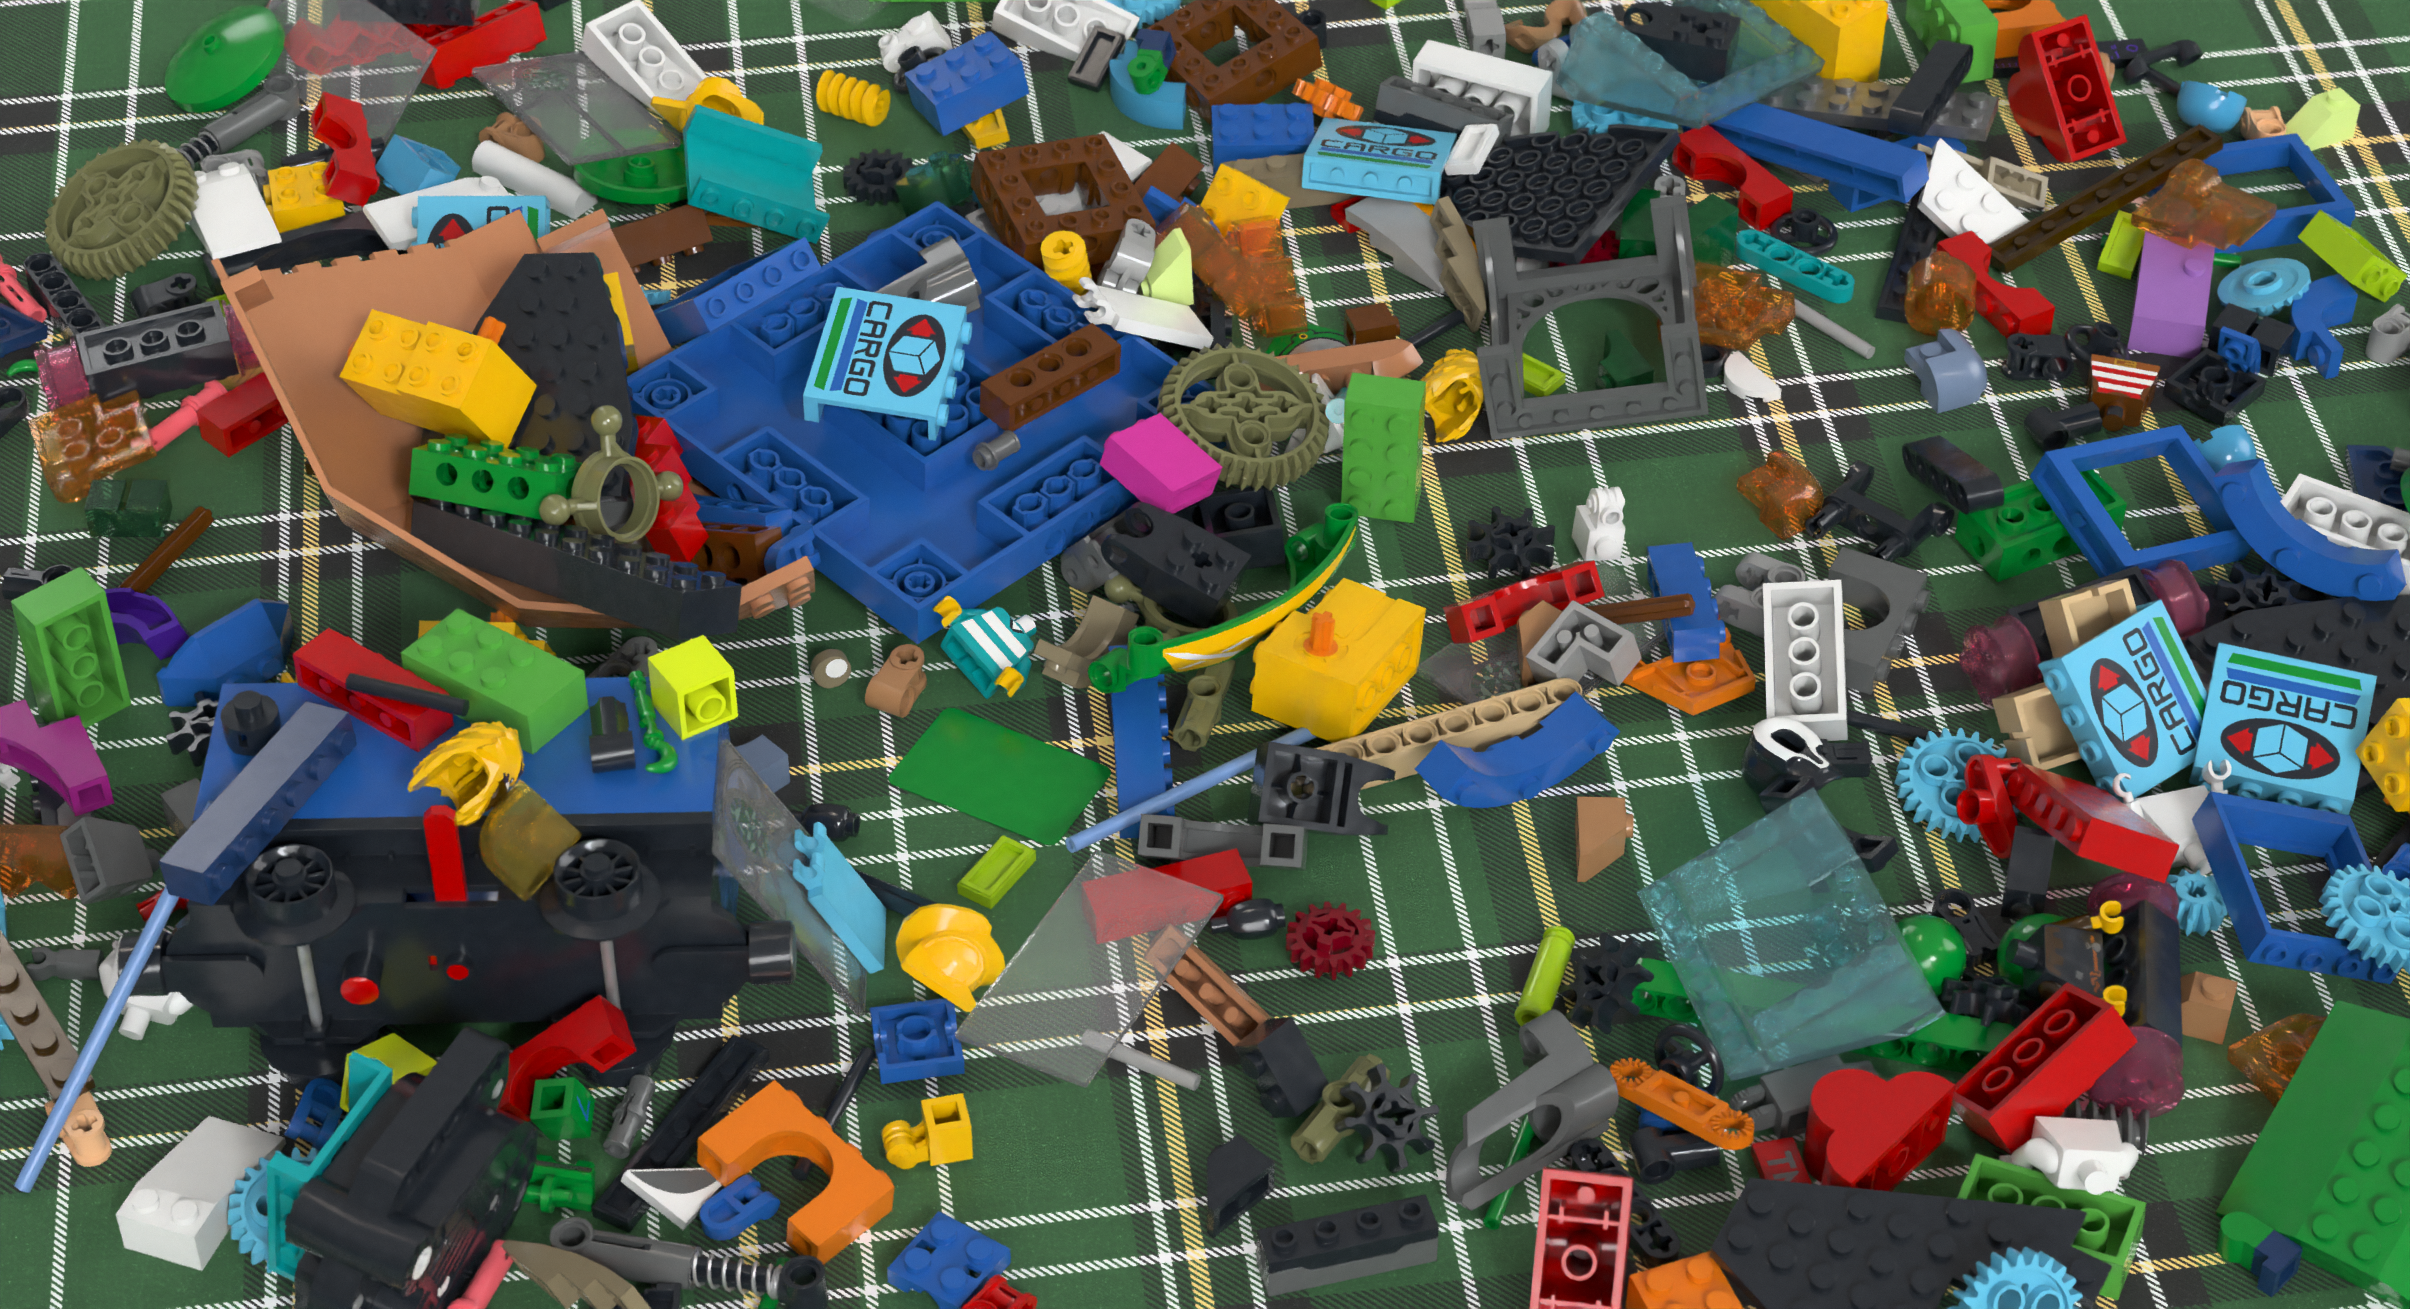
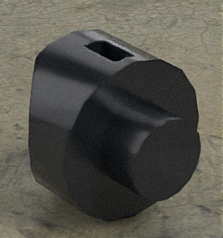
(251, 716)

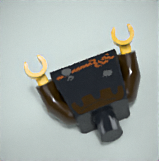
(2070, 954)

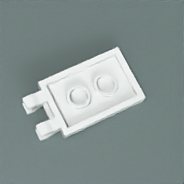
(1143, 315)

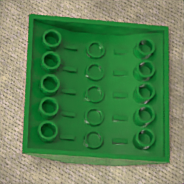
(2338, 1154)

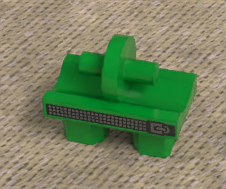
(561, 1185)

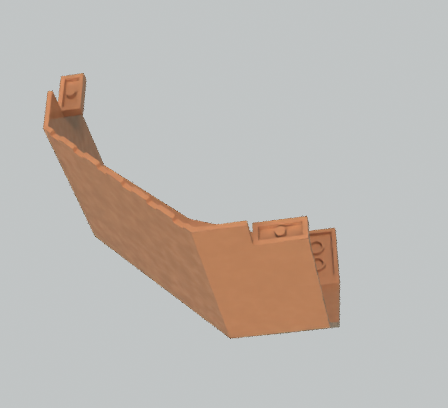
(362, 458)

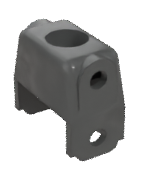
(1083, 562)

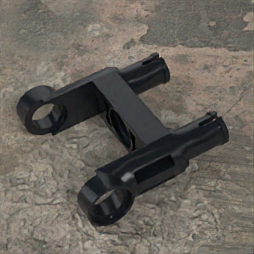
(1894, 534)

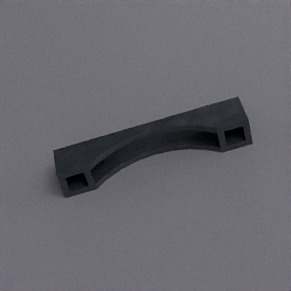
(320, 241)

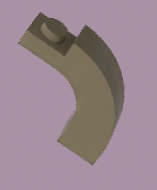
(1101, 627)

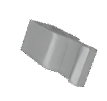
(1485, 27)

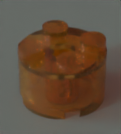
(1940, 294)

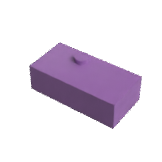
(2171, 298)

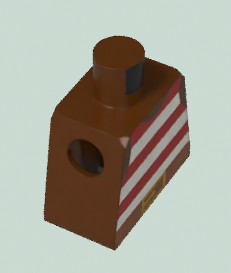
(2121, 390)

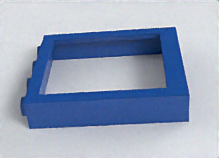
(2275, 153)
(735, 291)
(2095, 531)
(2232, 819)

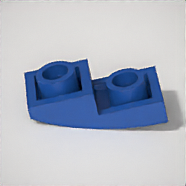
(2239, 351)

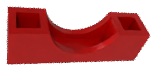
(1710, 156)
(352, 168)
(2005, 307)
(1502, 607)
(589, 1035)

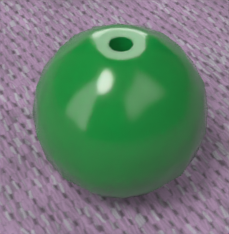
(1936, 947)

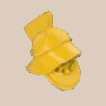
(711, 93)
(949, 951)

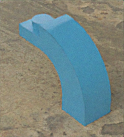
(1160, 109)

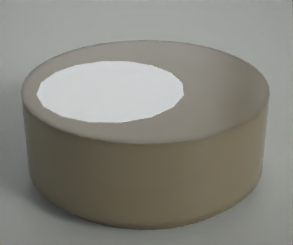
(830, 668)

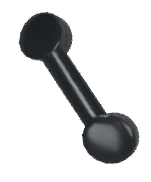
(2184, 52)

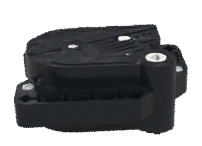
(416, 1189)

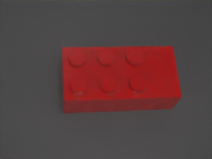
(2041, 1067)

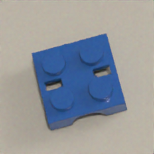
(916, 1040)
(947, 1269)

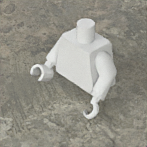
(2174, 812)
(141, 1009)
(2077, 1153)

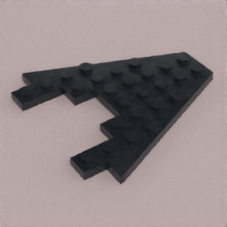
(1882, 1248)

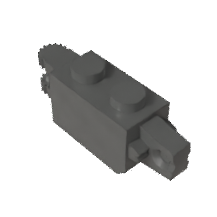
(1785, 1095)

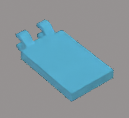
(842, 898)

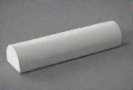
(532, 179)

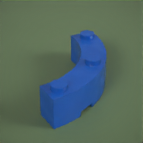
(2297, 547)
(1516, 766)

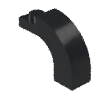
(1872, 849)

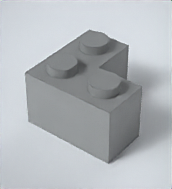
(1583, 642)

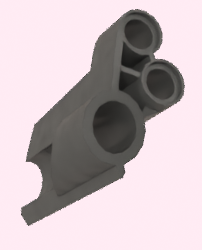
(942, 278)
(1564, 1103)

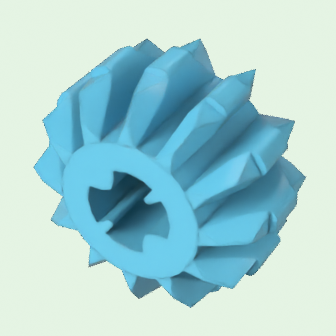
(2199, 902)

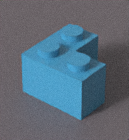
(414, 166)

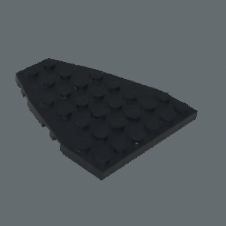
(1558, 188)
(575, 353)
(2333, 633)

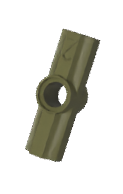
(1203, 705)
(1318, 1132)

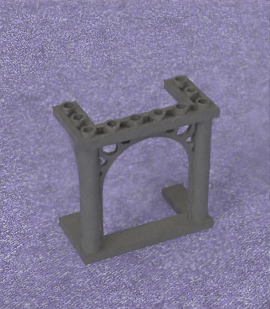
(1513, 293)

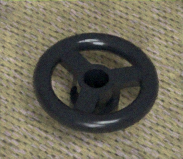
(909, 60)
(1804, 229)
(2102, 340)
(1685, 1062)

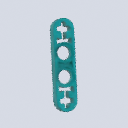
(1827, 283)

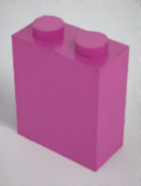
(1160, 464)

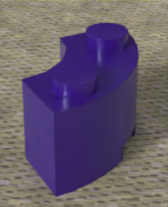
(145, 621)

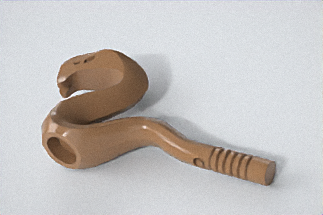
(1557, 14)

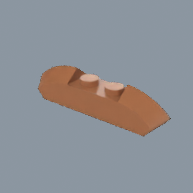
(1335, 365)
(1216, 996)

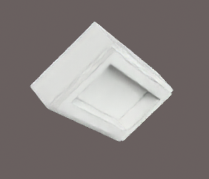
(1472, 149)

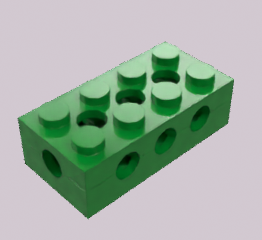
(489, 474)
(2026, 529)

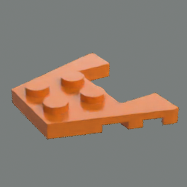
(1696, 684)

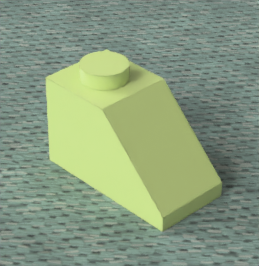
(2325, 119)
(1170, 271)

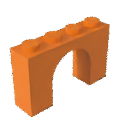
(2021, 19)
(778, 1125)

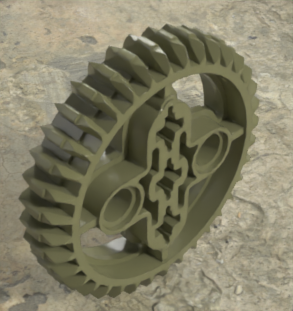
(108, 209)
(1246, 415)

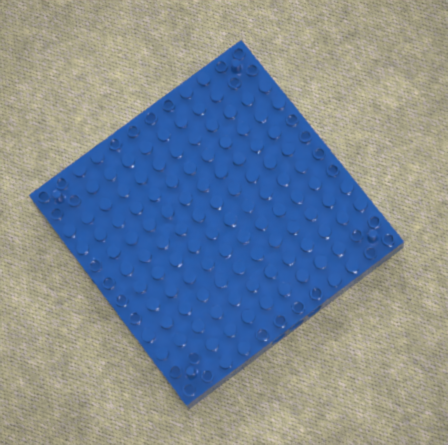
(889, 508)

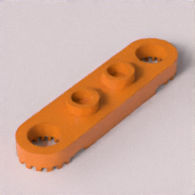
(1683, 1104)

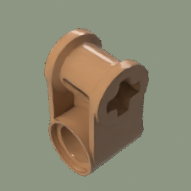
(515, 136)
(898, 681)

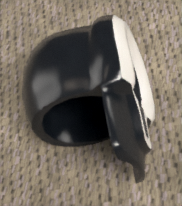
(1788, 748)

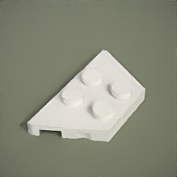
(1964, 201)

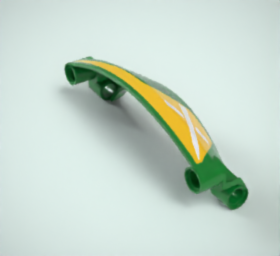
(1311, 561)

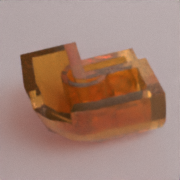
(1783, 492)

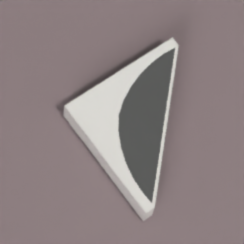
(674, 1191)

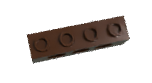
(1050, 377)
(735, 549)

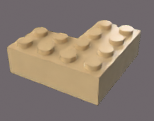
(2032, 713)

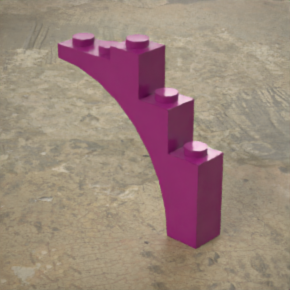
(57, 755)

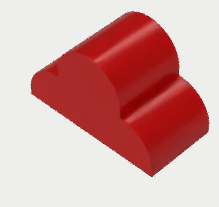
(2065, 92)
(1873, 1129)
(1581, 1240)

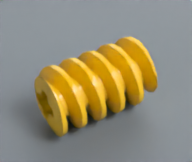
(852, 98)
(1066, 260)

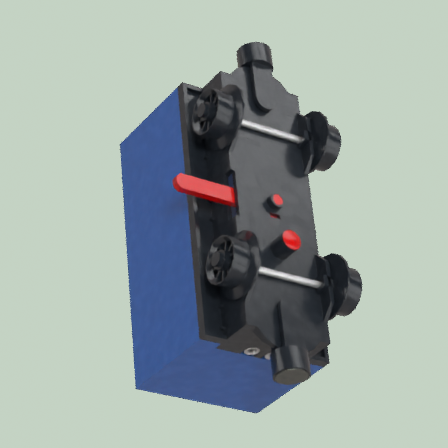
(390, 916)

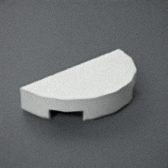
(1746, 379)

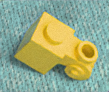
(940, 1137)

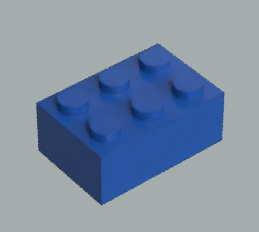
(966, 83)
(1259, 131)

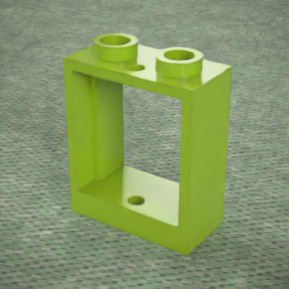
(2352, 256)

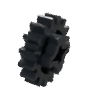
(875, 175)

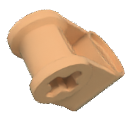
(2261, 123)
(84, 1132)

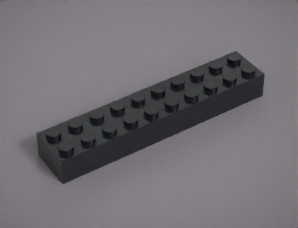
(583, 568)

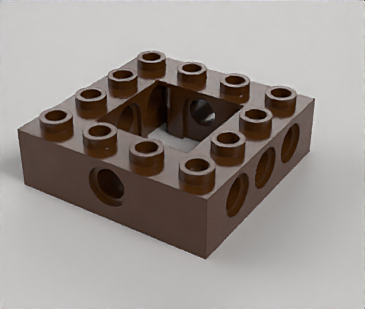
(1281, 56)
(1013, 177)

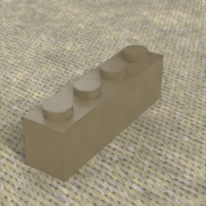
(1285, 176)

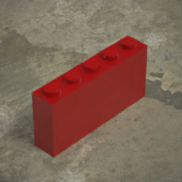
(2092, 822)

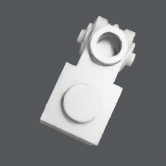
(919, 31)
(1599, 525)

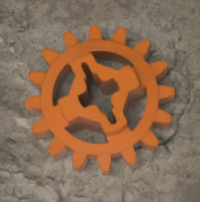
(1328, 99)

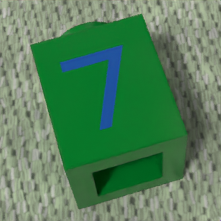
(562, 1108)

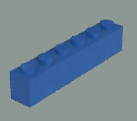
(1140, 747)

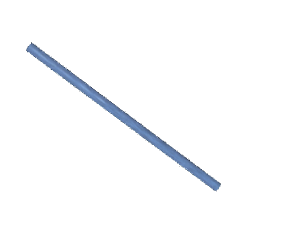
(1177, 794)
(97, 1040)

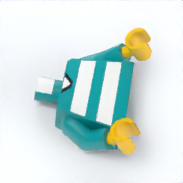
(988, 645)

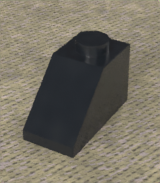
(2027, 873)
(1235, 1182)

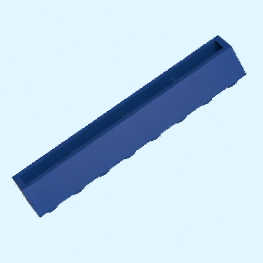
(1825, 151)

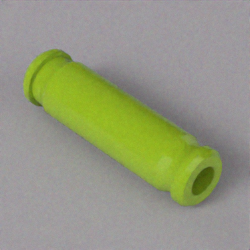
(1545, 974)

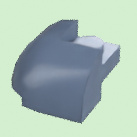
(1948, 371)

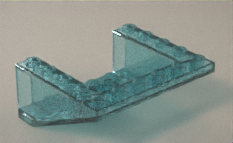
(1623, 74)
(1788, 944)

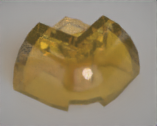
(524, 840)

